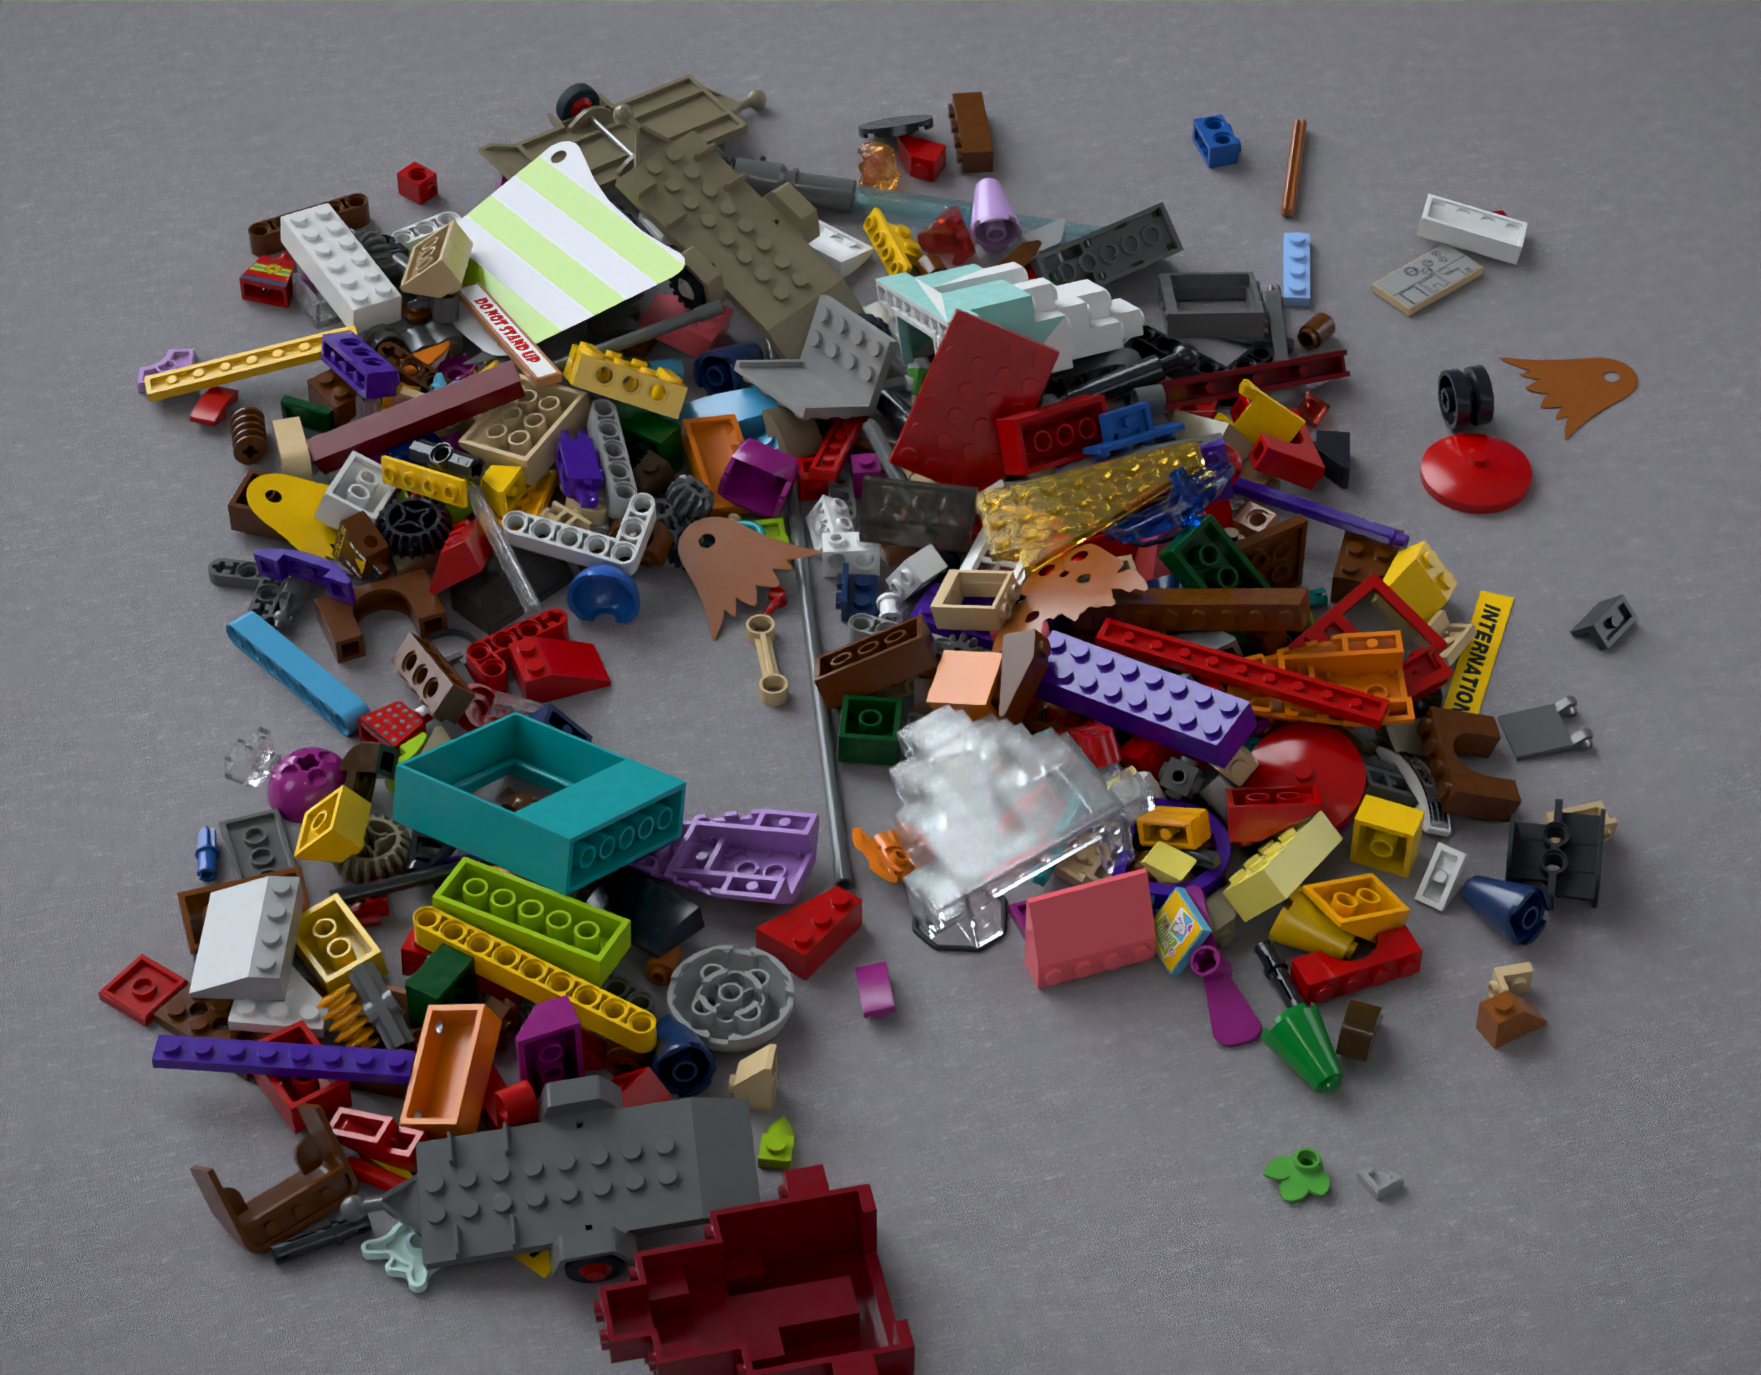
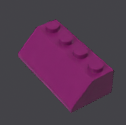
(550, 1044)

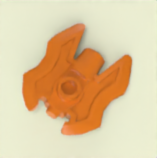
(884, 854)

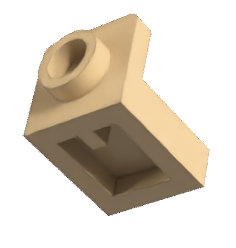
(1511, 978)

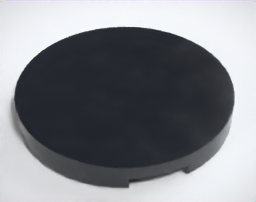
(896, 126)

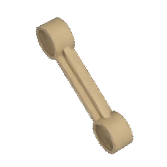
(767, 660)

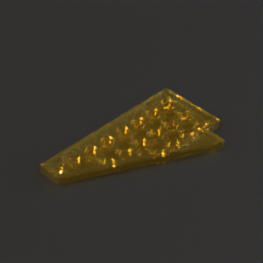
(1065, 508)

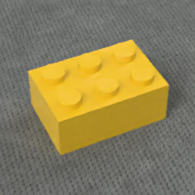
(335, 943)

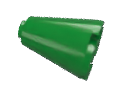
(1305, 1047)

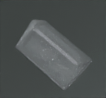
(505, 704)

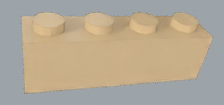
(438, 263)

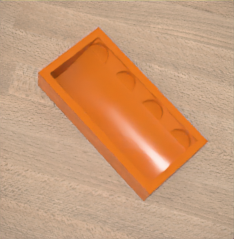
(709, 447)

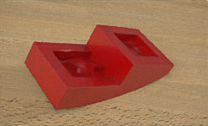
(213, 405)

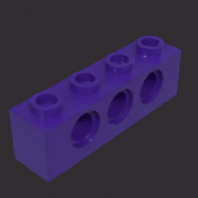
(359, 365)

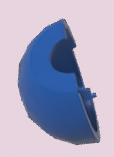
(604, 591)

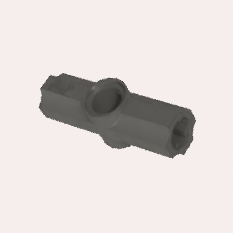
(382, 1007)

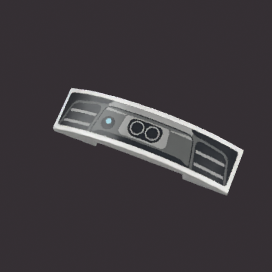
(1423, 787)

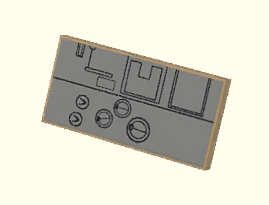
(1427, 279)

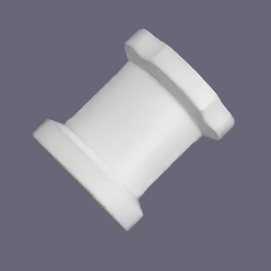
(889, 607)

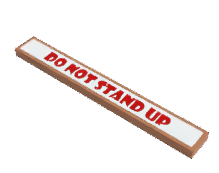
(509, 336)

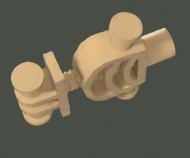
(575, 515)

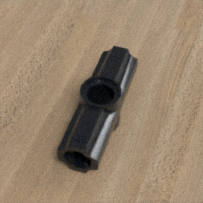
(447, 460)

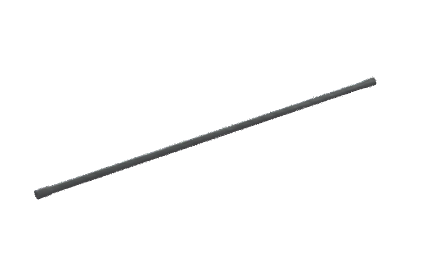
(841, 865)

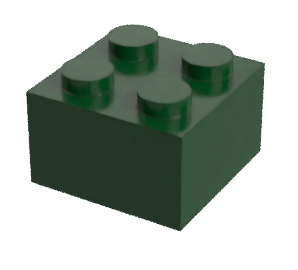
(870, 729)
(443, 979)

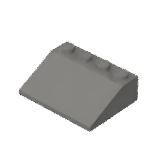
(249, 940)

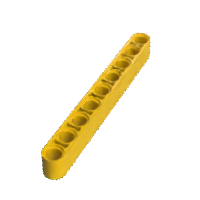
(538, 979)

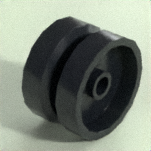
(1465, 397)

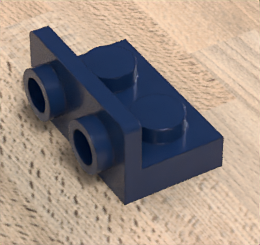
(857, 594)

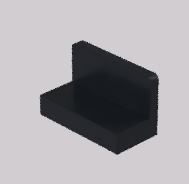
(1606, 621)

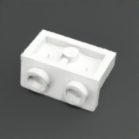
(828, 516)

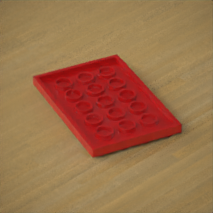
(972, 381)

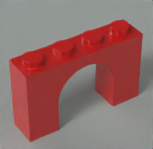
(1292, 462)

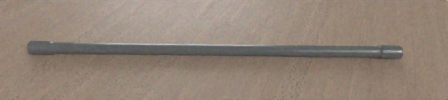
(699, 314)

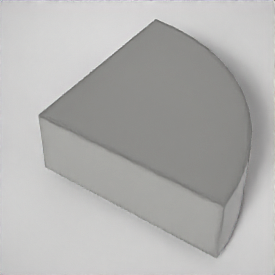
(1379, 1183)

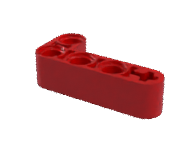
(489, 657)

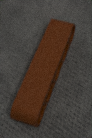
(266, 234)

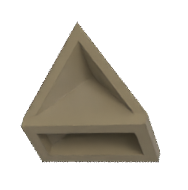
(1401, 738)

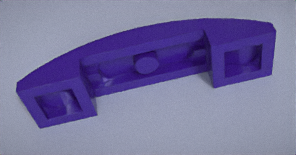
(284, 562)

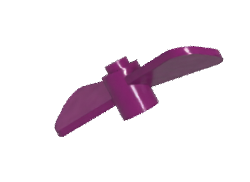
(1230, 1014)

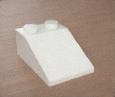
(355, 489)

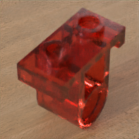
(948, 235)

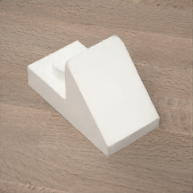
(1442, 877)

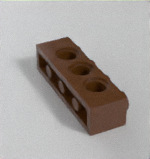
(432, 679)

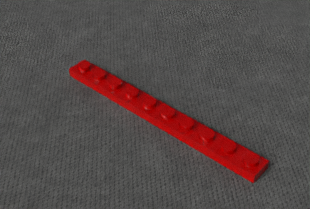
(1243, 673)

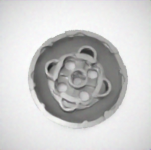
(749, 993)

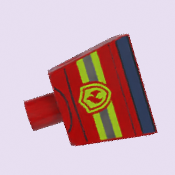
(269, 280)

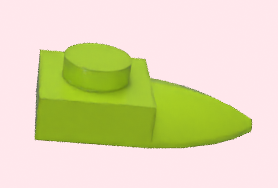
(777, 1145)

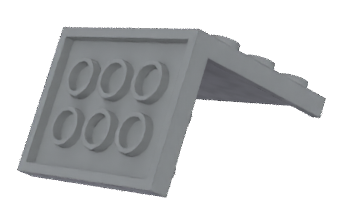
(837, 371)

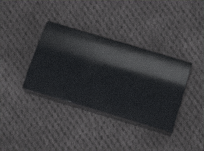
(657, 915)

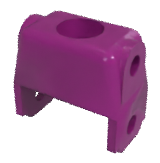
(759, 478)

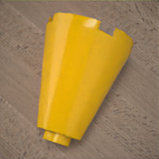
(1309, 929)

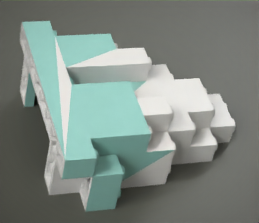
(1068, 317)

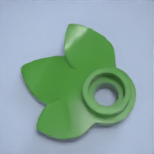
(1297, 1178)

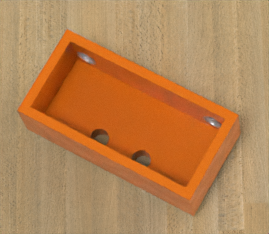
(451, 1070)

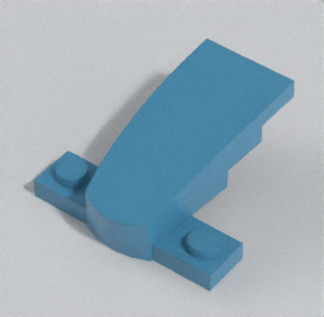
(744, 403)

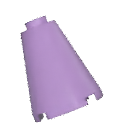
(993, 218)

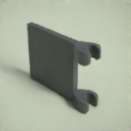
(1542, 730)

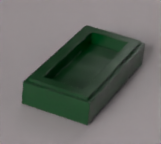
(311, 415)

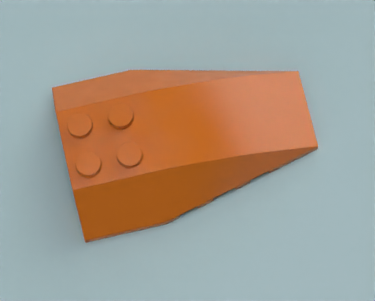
(1353, 660)

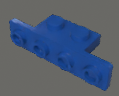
(1128, 427)

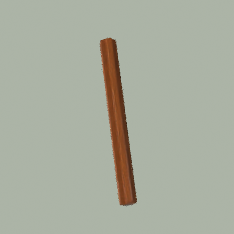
(1293, 168)

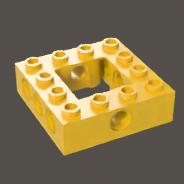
(644, 387)

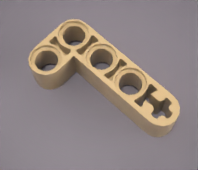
(292, 448)

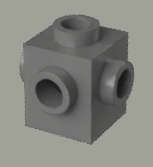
(1189, 786)

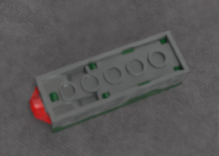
(1111, 250)

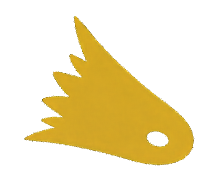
(294, 513)

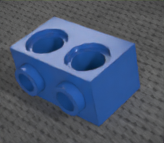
(1216, 141)

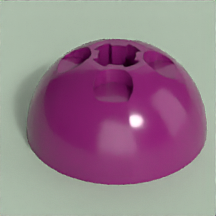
(303, 781)

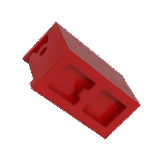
(1425, 673)

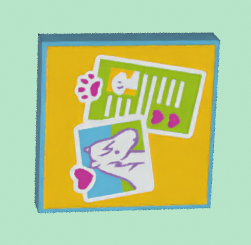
(1179, 931)

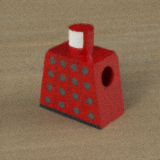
(393, 724)

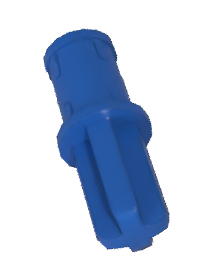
(207, 854)

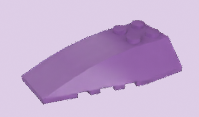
(739, 855)

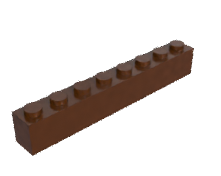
(1204, 609)

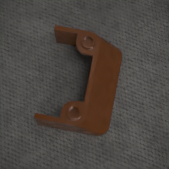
(295, 1202)

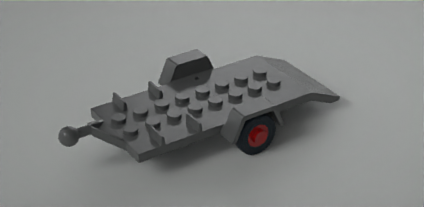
(553, 1180)

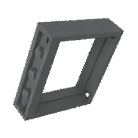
(1212, 287)

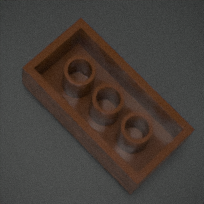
(876, 662)

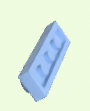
(1296, 269)

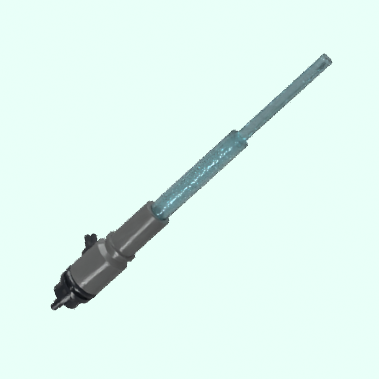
(845, 194)

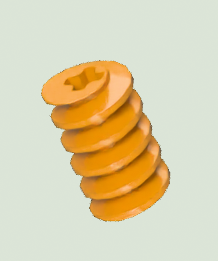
(346, 1019)

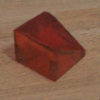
(1312, 409)

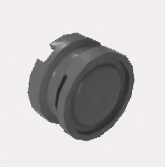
(380, 334)

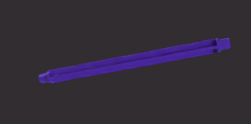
(1320, 512)

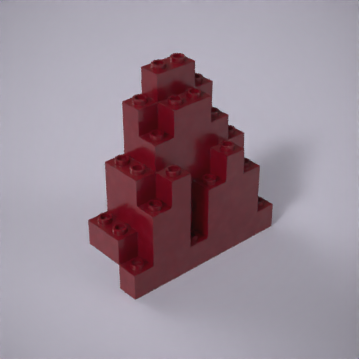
(765, 1292)

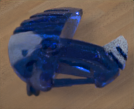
(1185, 503)

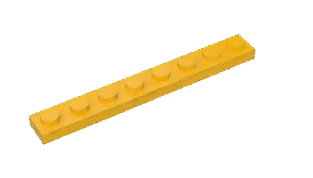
(237, 366)

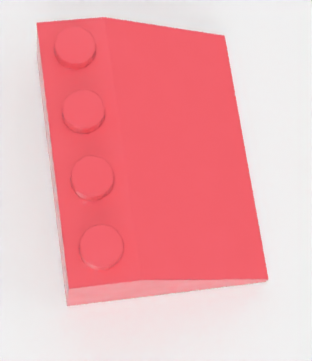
(1089, 928)

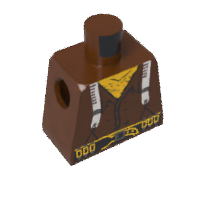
(362, 548)

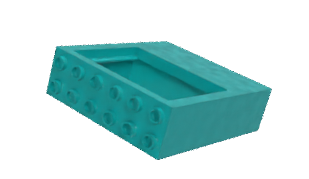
(593, 824)

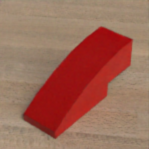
(378, 1137)

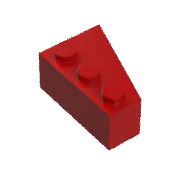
(811, 931)

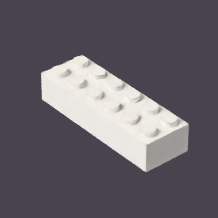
(340, 268)

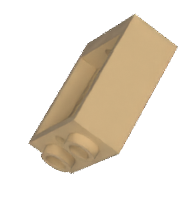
(975, 583)

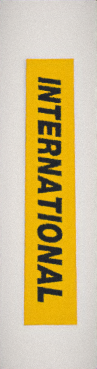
(1479, 656)

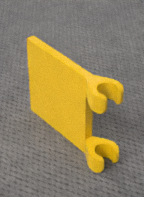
(1264, 416)

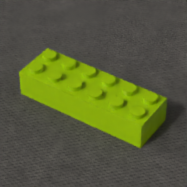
(536, 919)

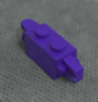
(579, 468)

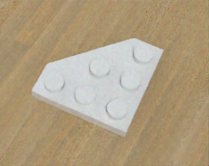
(275, 1015)

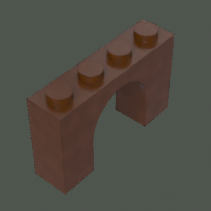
(401, 593)
(1458, 787)

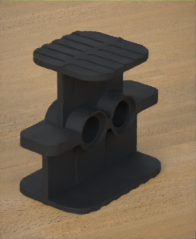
(1576, 856)

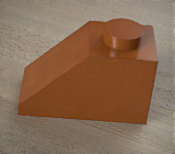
(1507, 1018)

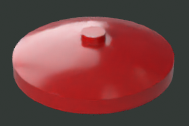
(1476, 473)
(1313, 756)

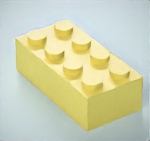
(1281, 865)

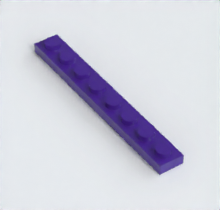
(283, 1059)

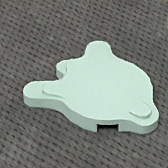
(404, 1254)

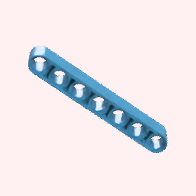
(297, 672)

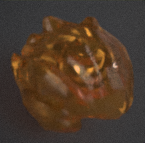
(879, 166)

